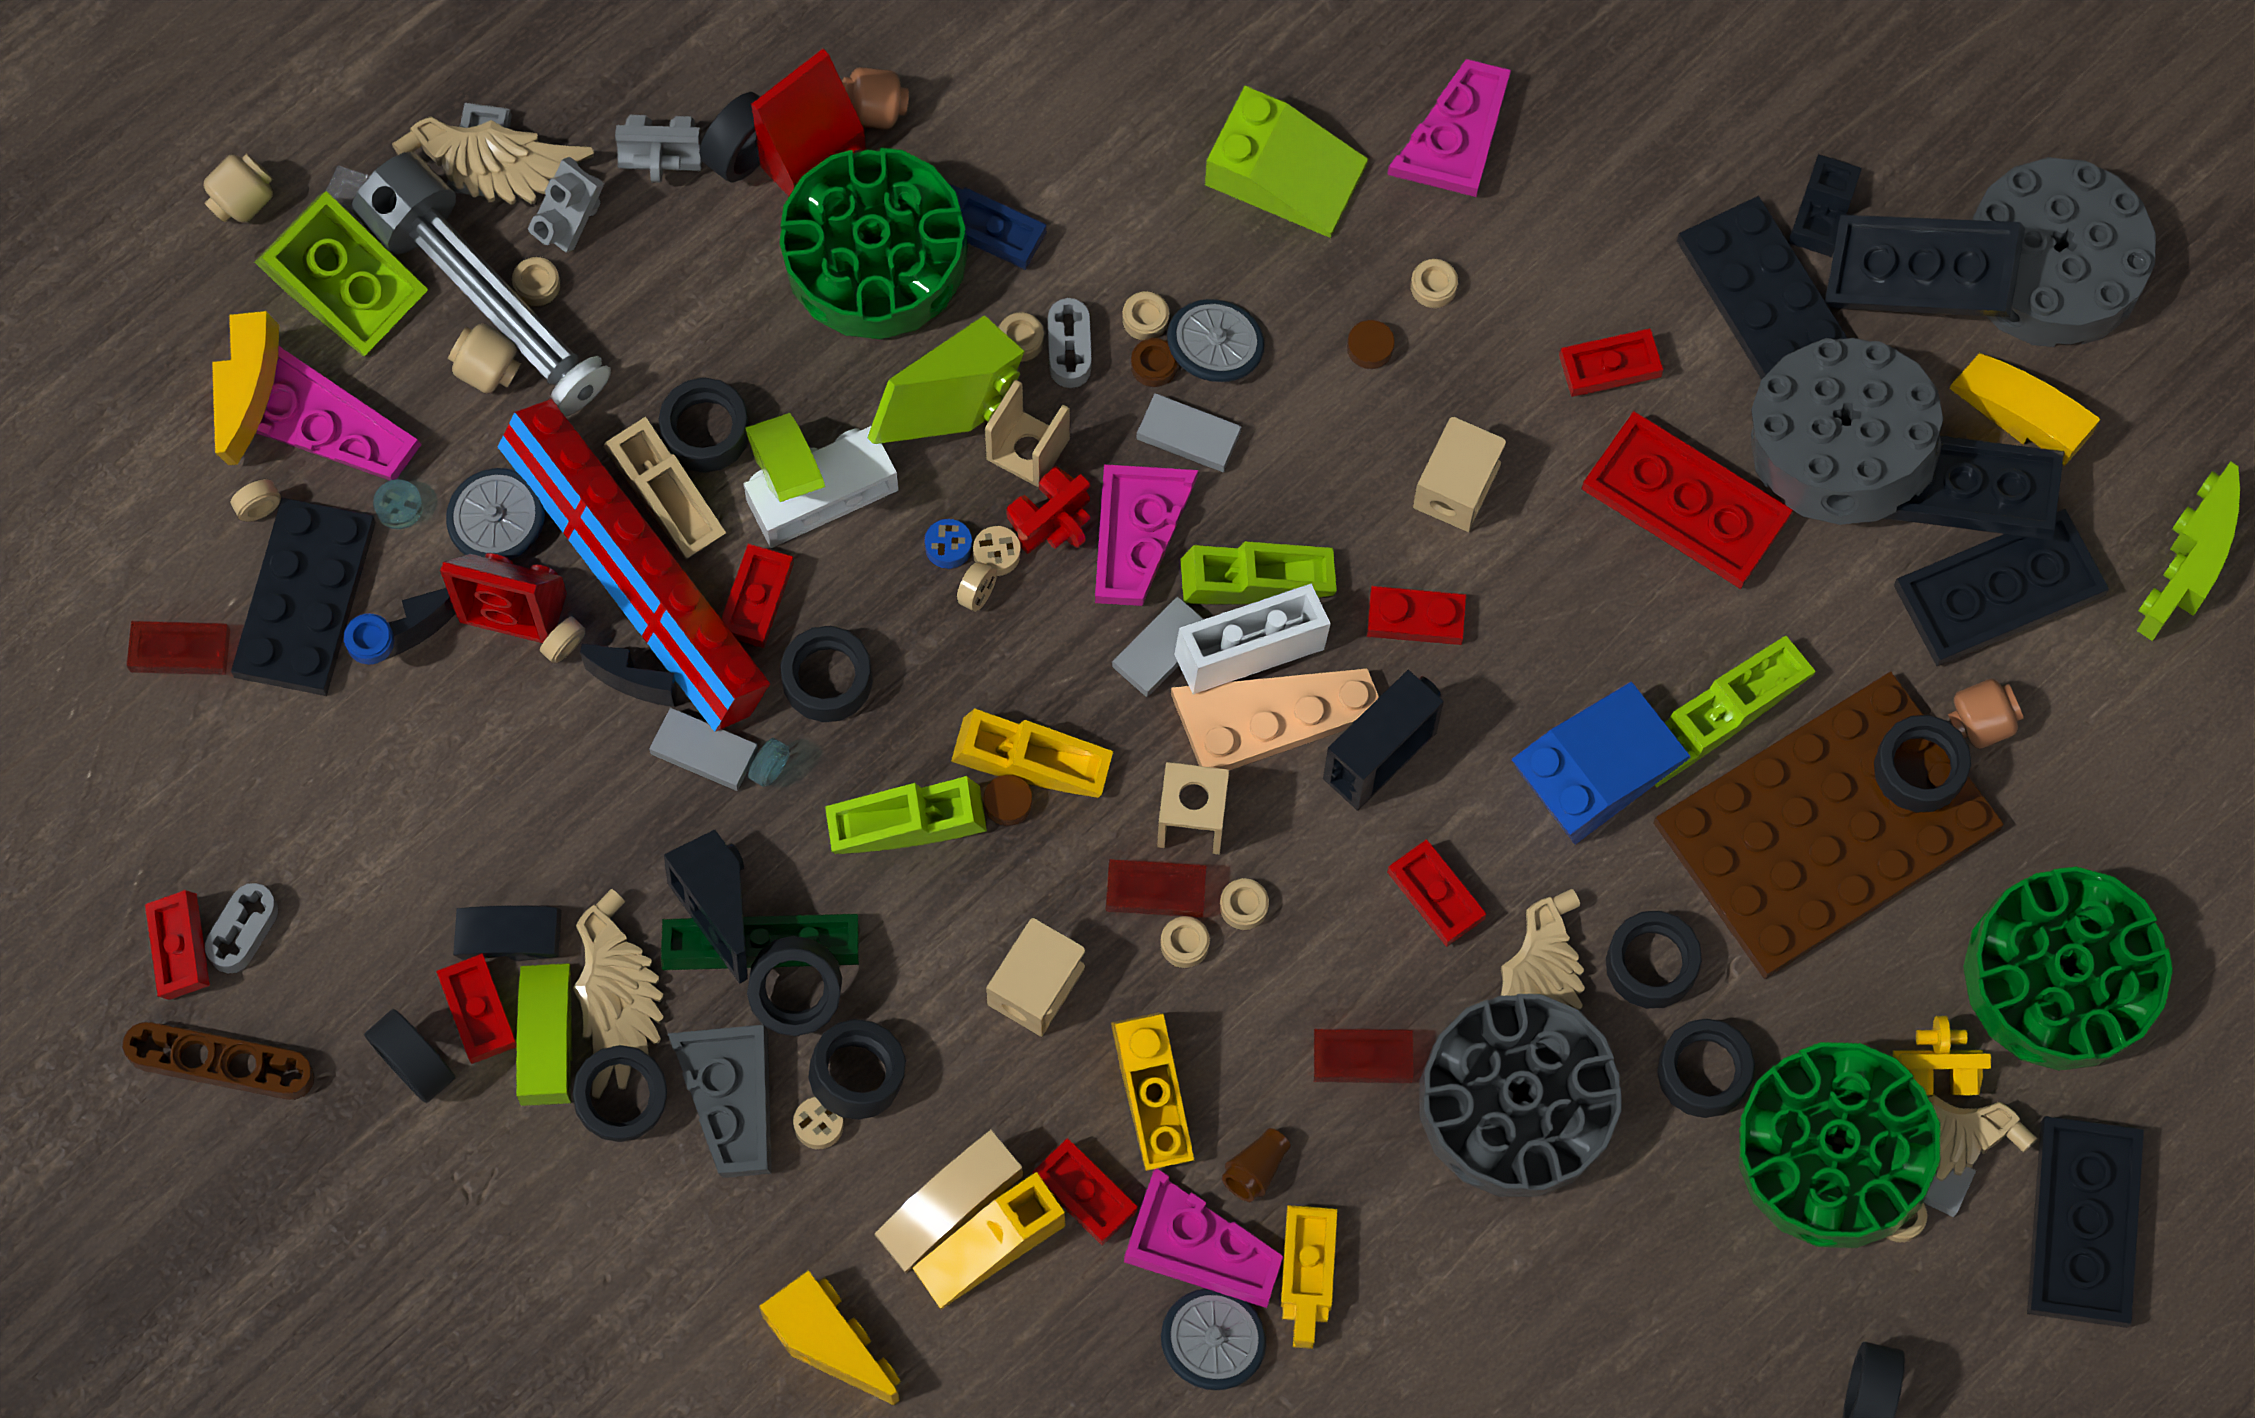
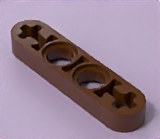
(220, 1054)

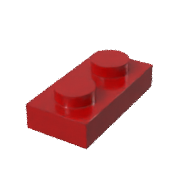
(1611, 362)
(757, 594)
(1416, 615)
(1436, 893)
(177, 945)
(476, 1008)
(1085, 1191)

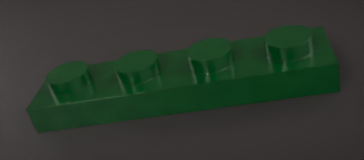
(688, 948)

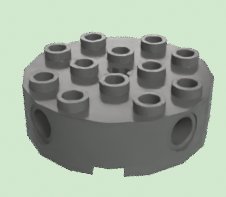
(2081, 250)
(1846, 430)
(1569, 1095)

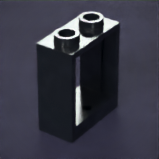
(1383, 739)

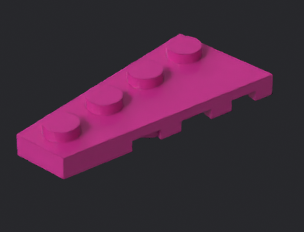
(332, 423)

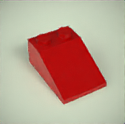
(805, 122)
(505, 596)

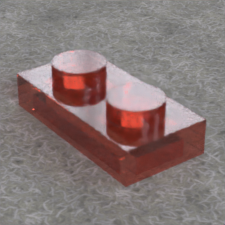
(178, 647)
(1156, 888)
(1363, 1056)

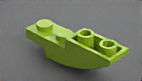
(2200, 551)

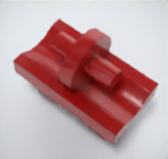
(1058, 518)

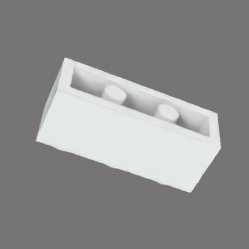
(853, 475)
(1252, 638)

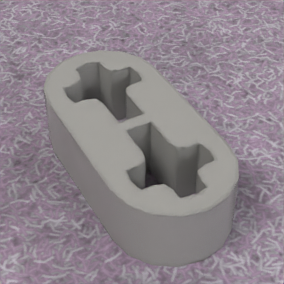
(1079, 342)
(232, 922)

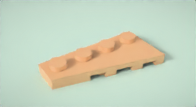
(1270, 715)

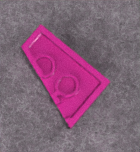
(1457, 133)
(1136, 527)
(1197, 1246)

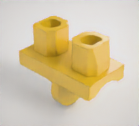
(1964, 1065)

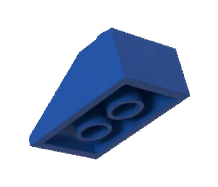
(1600, 761)

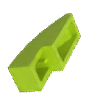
(784, 457)
(1254, 572)
(906, 817)
(544, 1035)

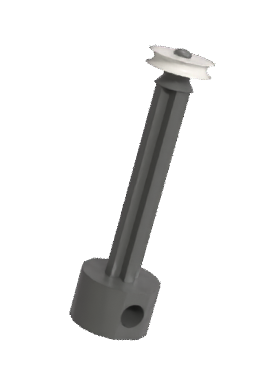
(409, 208)

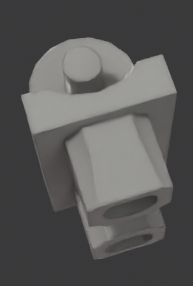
(658, 146)
(567, 206)

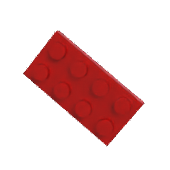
(1687, 499)

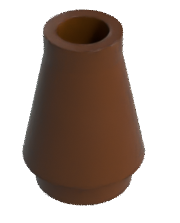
(1255, 1166)

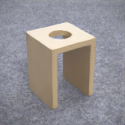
(1011, 424)
(1459, 474)
(1206, 818)
(1036, 977)

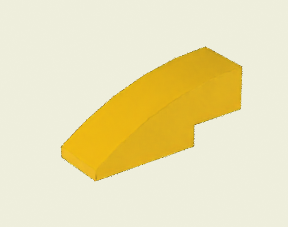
(244, 383)
(2025, 406)
(1032, 753)

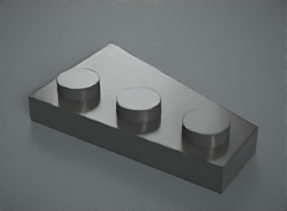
(731, 1094)

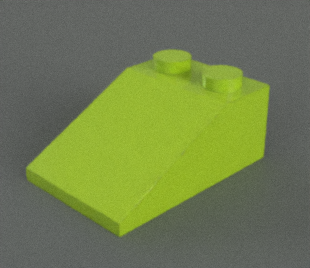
(1283, 163)
(341, 274)
(949, 386)

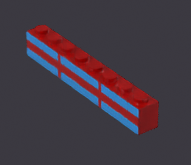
(633, 565)

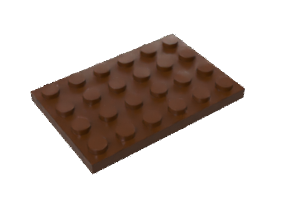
(1809, 840)

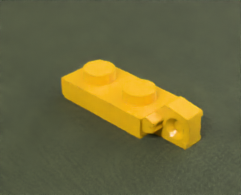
(1308, 1270)

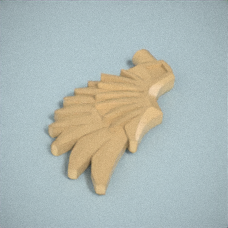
(490, 157)
(1546, 960)
(615, 989)
(1972, 1131)

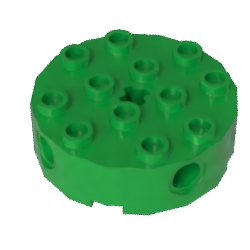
(913, 237)
(2114, 961)
(1887, 1137)

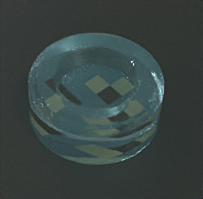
(398, 504)
(769, 762)

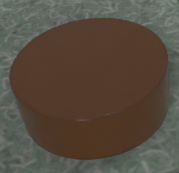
(1370, 344)
(1153, 362)
(1008, 800)

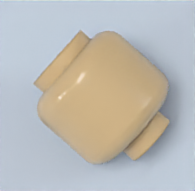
(238, 188)
(484, 358)

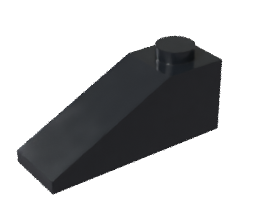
(709, 886)

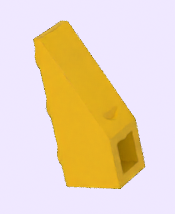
(1152, 1090)
(991, 1240)
(818, 1335)

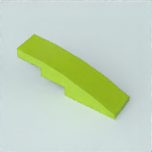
(1737, 700)

